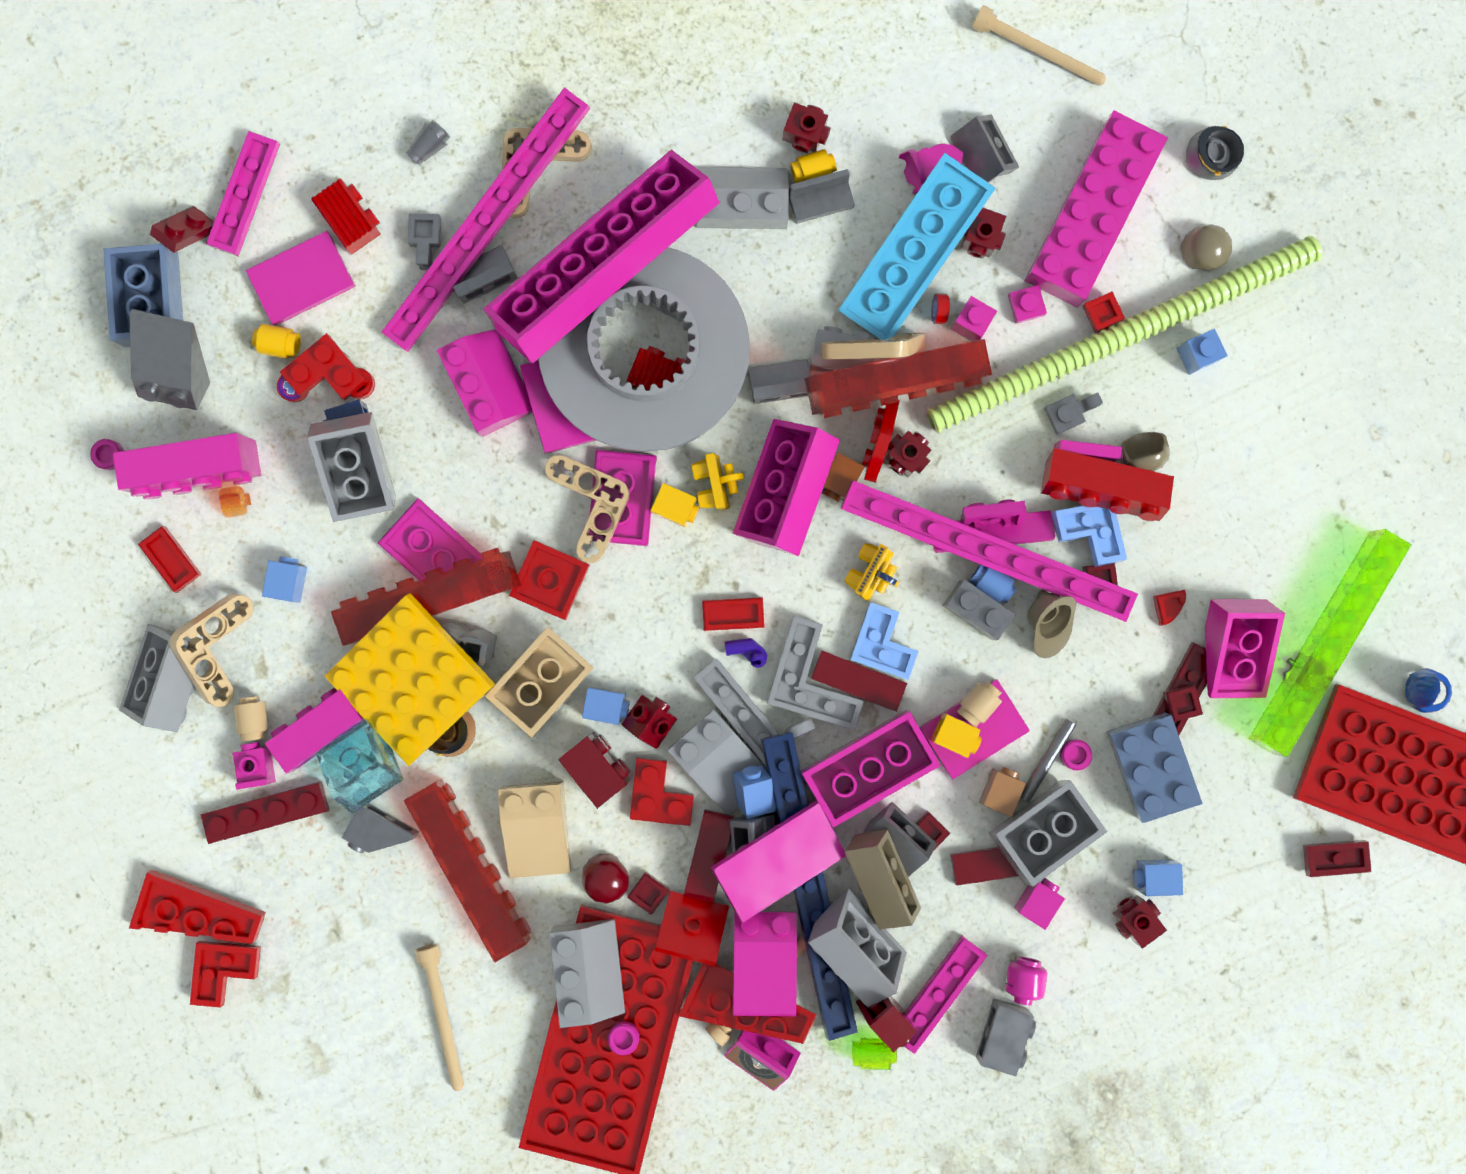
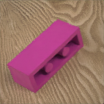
(313, 730)

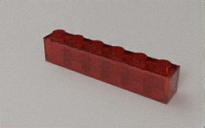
(898, 377)
(436, 593)
(468, 870)

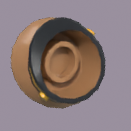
(456, 738)

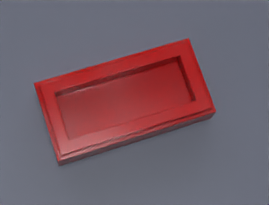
(169, 559)
(733, 614)

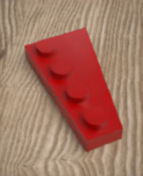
(185, 908)
(712, 1003)

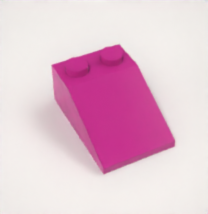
(1241, 646)
(765, 965)

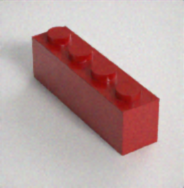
(1107, 485)

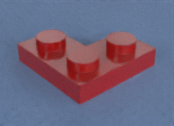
(322, 362)
(880, 437)
(650, 799)
(214, 964)

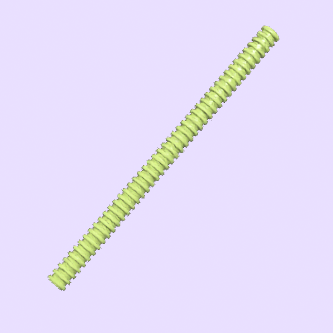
(1126, 333)

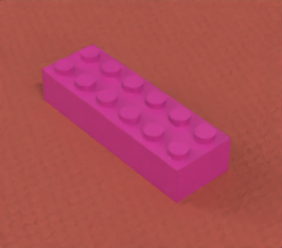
(1096, 209)

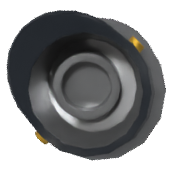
(1215, 152)

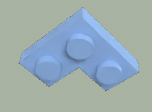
(1096, 525)
(874, 644)

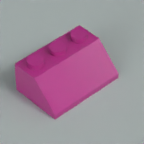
(486, 381)

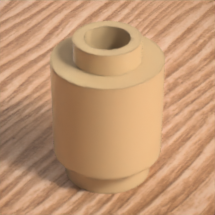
(980, 703)
(250, 719)

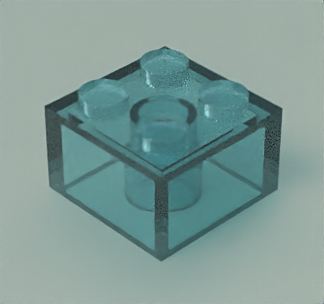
(359, 767)

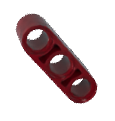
(709, 850)

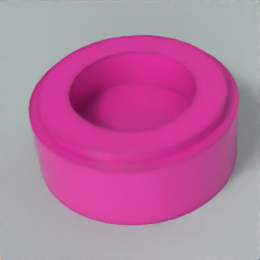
(102, 453)
(1076, 754)
(623, 1038)

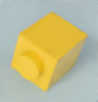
(675, 506)
(956, 735)

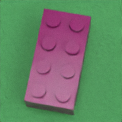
(187, 465)
(786, 486)
(870, 768)

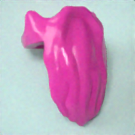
(921, 163)

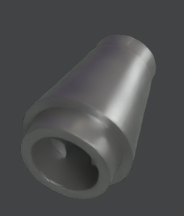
(428, 142)

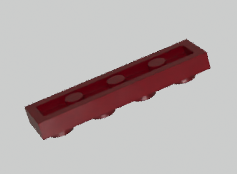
(265, 812)

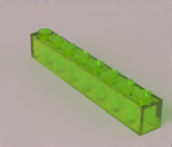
(1329, 642)

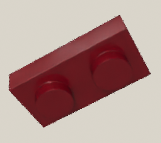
(182, 229)
(1337, 858)

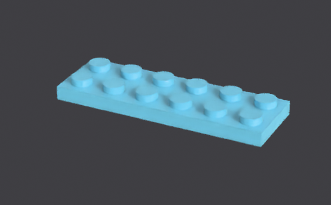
(916, 248)

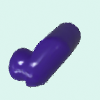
(749, 649)

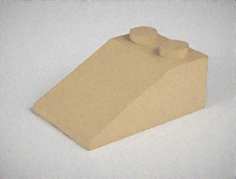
(539, 682)
(534, 829)

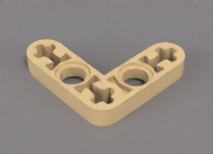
(569, 155)
(893, 347)
(602, 504)
(200, 650)

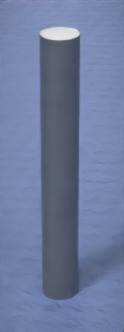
(1047, 760)

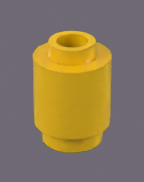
(813, 165)
(276, 341)

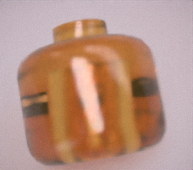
(234, 501)

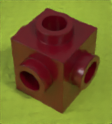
(806, 128)
(984, 234)
(900, 462)
(650, 720)
(1138, 920)

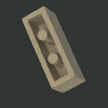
(882, 879)

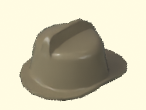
(1052, 622)

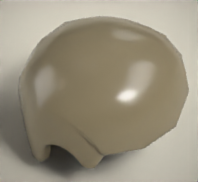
(1206, 247)
(1146, 450)

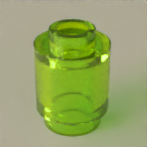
(872, 1054)

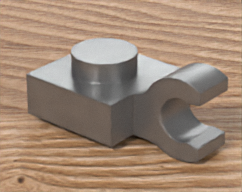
(424, 233)
(1069, 413)

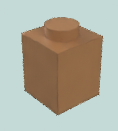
(1002, 791)

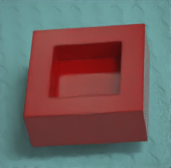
(1103, 312)

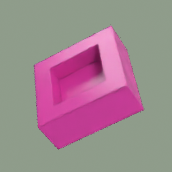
(1027, 304)

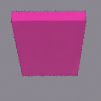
(300, 278)
(553, 427)
(639, 476)
(426, 542)
(997, 732)

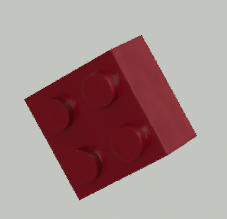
(596, 769)

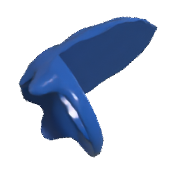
(1423, 689)

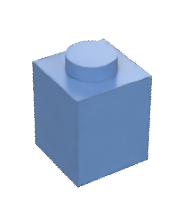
(1201, 351)
(284, 580)
(605, 706)
(754, 791)
(1158, 877)

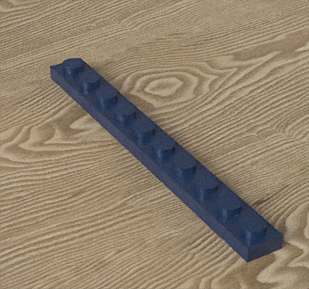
(811, 896)

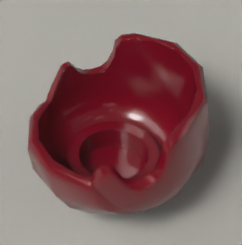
(605, 878)

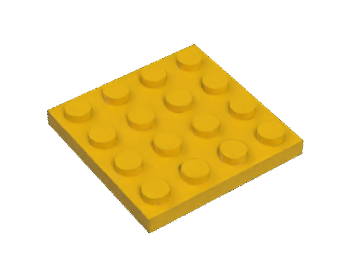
(409, 679)

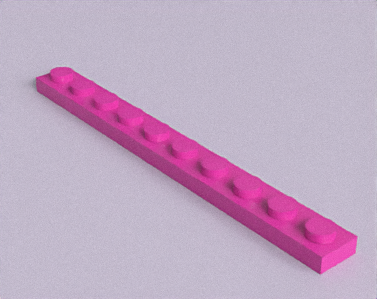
(486, 219)
(988, 550)

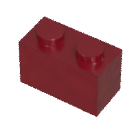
(888, 1022)

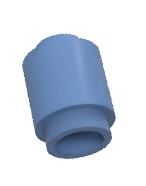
(993, 583)

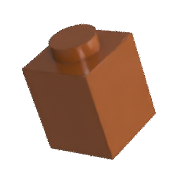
(840, 476)

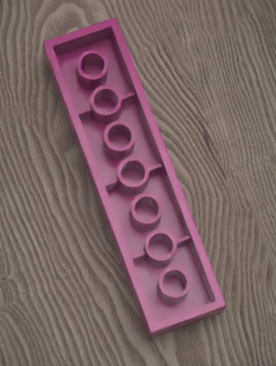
(602, 255)

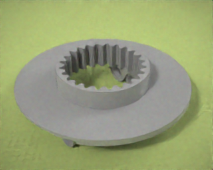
(680, 409)

